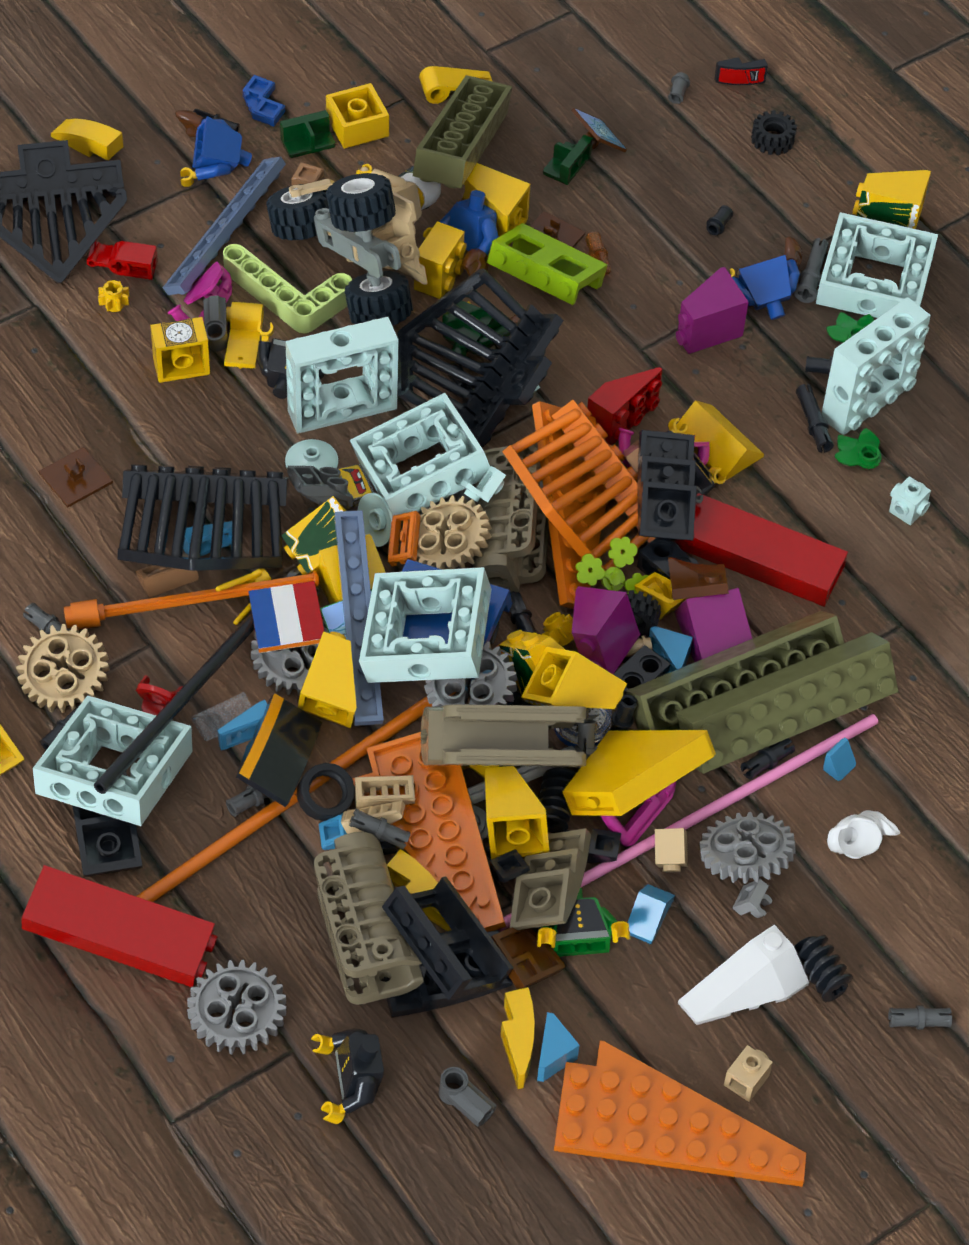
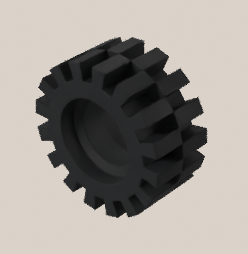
(776, 123)
(645, 611)

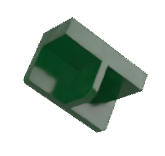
(307, 134)
(568, 159)

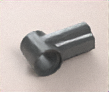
(215, 322)
(467, 1098)

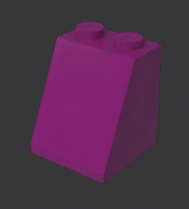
(712, 313)
(714, 623)
(603, 626)

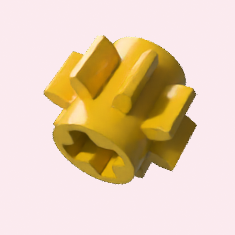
(113, 296)
(559, 628)

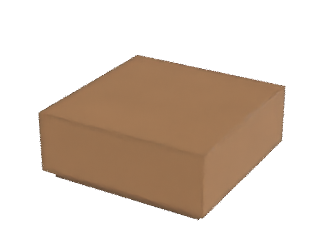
(307, 174)

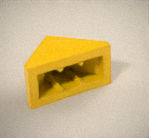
(660, 589)

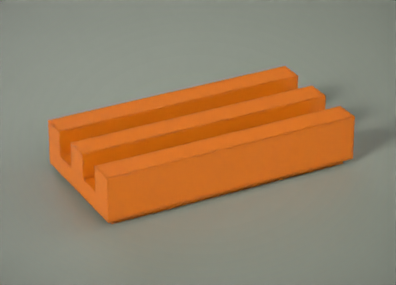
(409, 538)

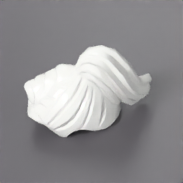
(860, 834)

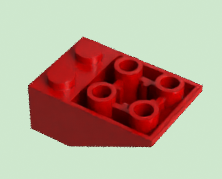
(625, 401)

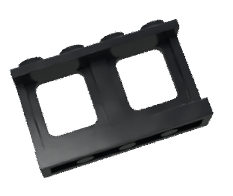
(439, 949)

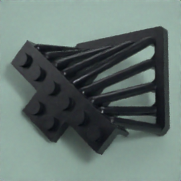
(49, 175)
(505, 382)
(202, 487)

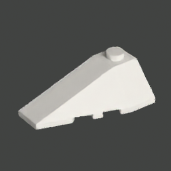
(755, 975)

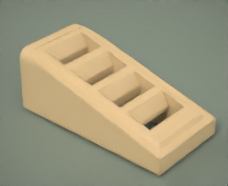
(382, 783)
(391, 811)

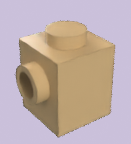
(671, 849)
(748, 1073)

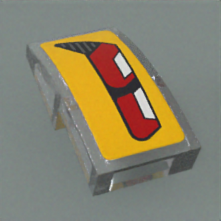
(357, 482)

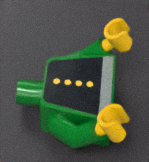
(586, 930)

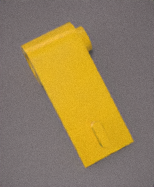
(439, 81)
(244, 334)

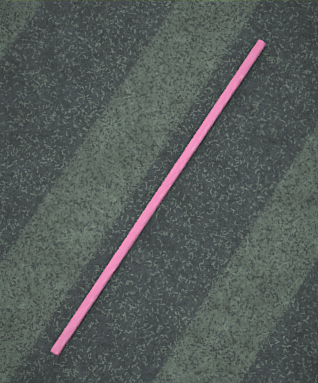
(727, 800)

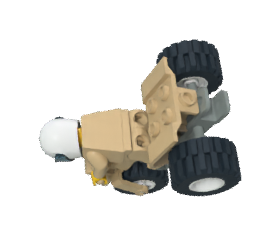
(370, 224)

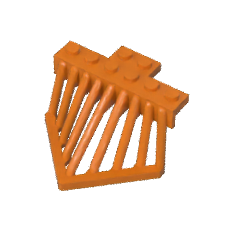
(599, 457)

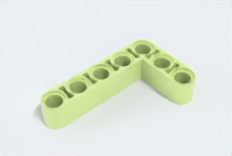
(299, 311)

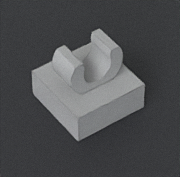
(751, 897)

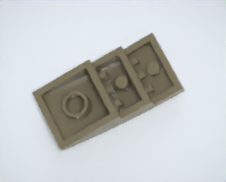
(553, 883)

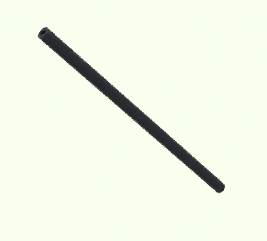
(174, 706)

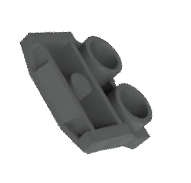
(320, 484)

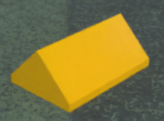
(728, 445)

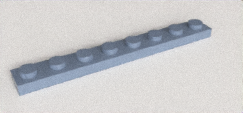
(223, 227)
(356, 601)

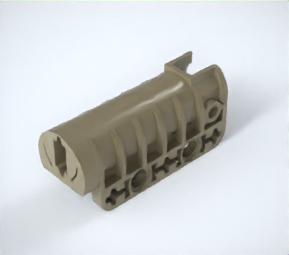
(514, 529)
(497, 735)
(360, 890)

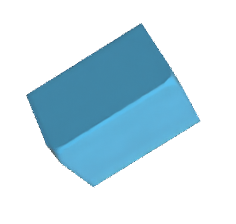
(839, 760)
(330, 831)

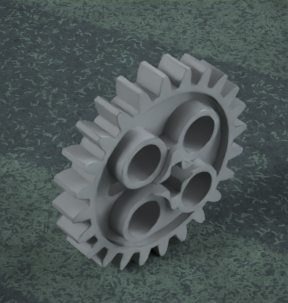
(275, 665)
(496, 684)
(747, 847)
(211, 998)

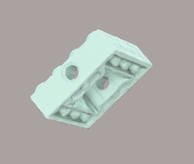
(881, 243)
(875, 366)
(322, 405)
(410, 434)
(393, 658)
(67, 777)

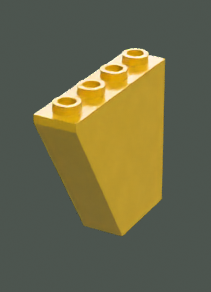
(633, 768)

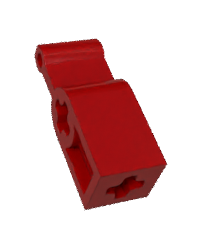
(125, 258)

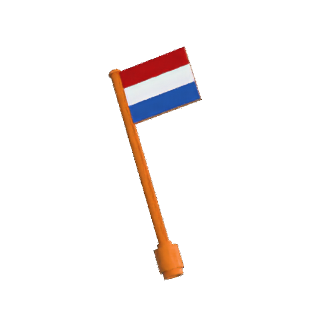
(282, 610)

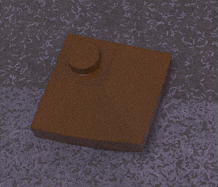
(696, 580)
(529, 962)

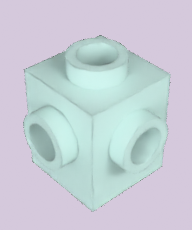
(909, 500)

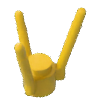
(255, 576)

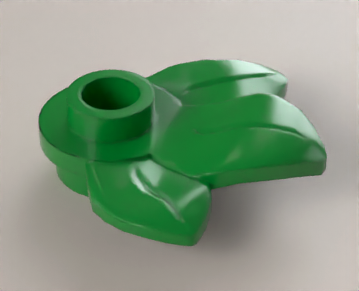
(847, 326)
(859, 451)

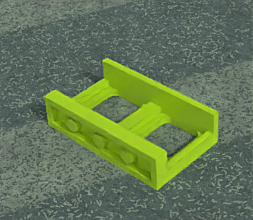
(546, 263)

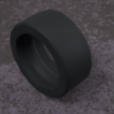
(336, 773)

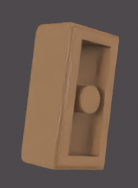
(631, 455)
(161, 579)

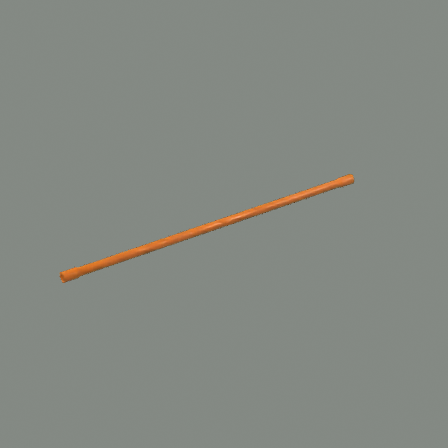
(274, 809)

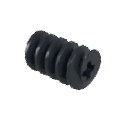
(553, 799)
(823, 967)

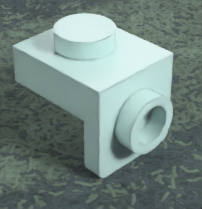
(489, 485)

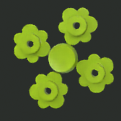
(613, 577)

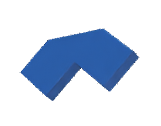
(260, 107)

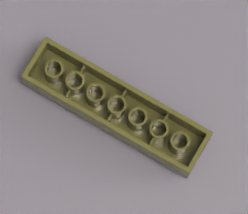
(462, 132)
(732, 668)
(793, 699)

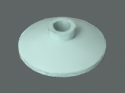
(312, 453)
(376, 518)

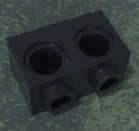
(655, 556)
(637, 668)

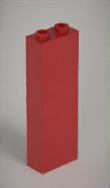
(765, 551)
(119, 926)

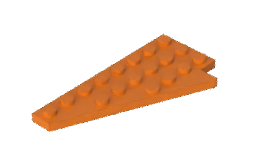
(564, 555)
(441, 825)
(648, 1118)

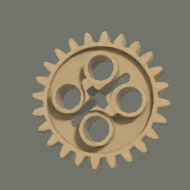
(452, 533)
(49, 688)

